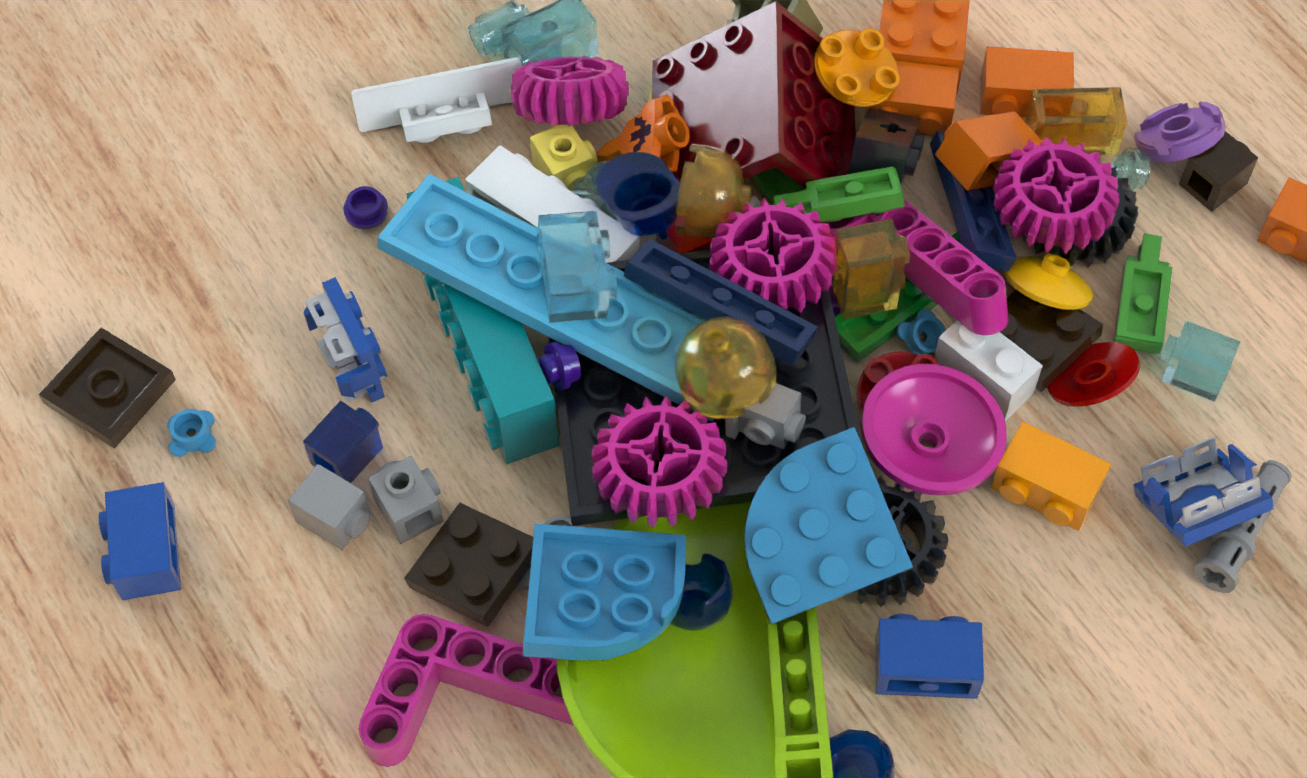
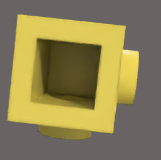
(562, 154)

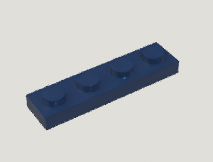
(976, 217)
(714, 296)

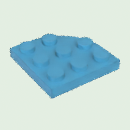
(820, 528)
(600, 591)

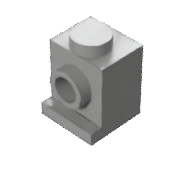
(772, 421)

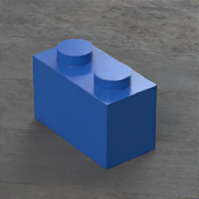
(140, 541)
(929, 657)

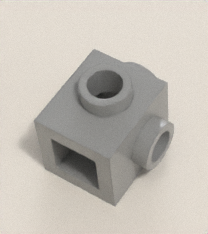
(407, 498)

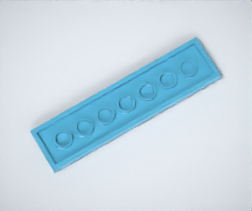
(499, 265)

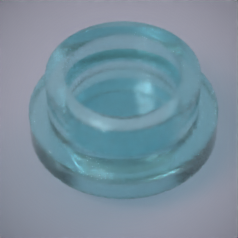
(1134, 166)

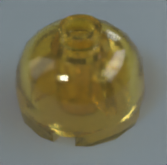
(710, 191)
(724, 367)

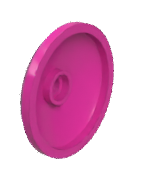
(938, 408)

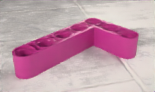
(945, 270)
(443, 665)

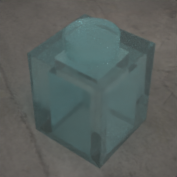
(1198, 360)

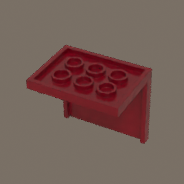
(759, 98)

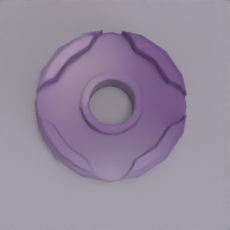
(1180, 132)

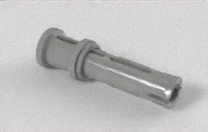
(1238, 543)

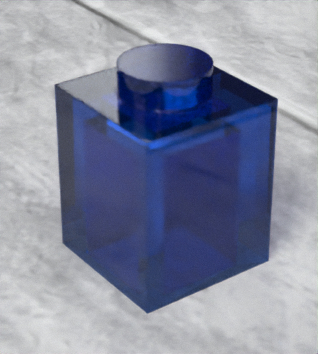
(344, 441)

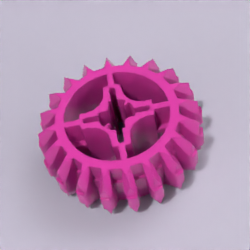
(569, 90)
(1060, 184)
(797, 242)
(684, 475)

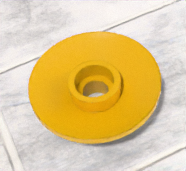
(1049, 282)

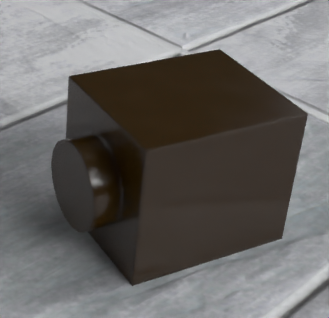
(1218, 172)

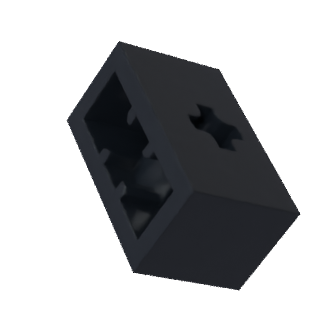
(887, 141)

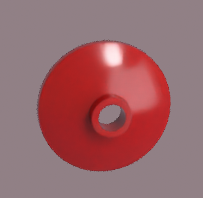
(1096, 375)

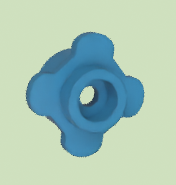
(925, 323)
(186, 422)

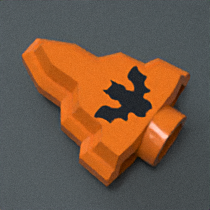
(654, 131)

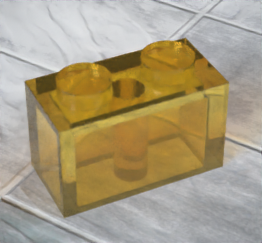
(1081, 116)
(869, 268)

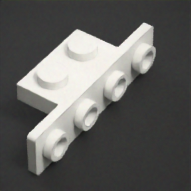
(437, 102)

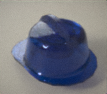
(640, 193)

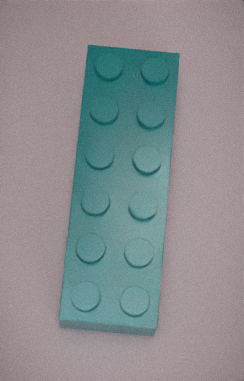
(500, 371)

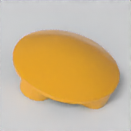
(856, 67)

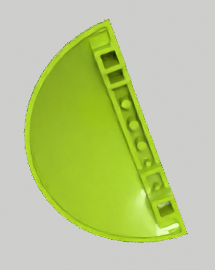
(713, 698)

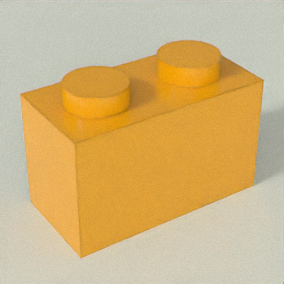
(1050, 476)

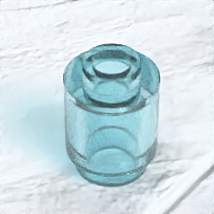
(487, 27)

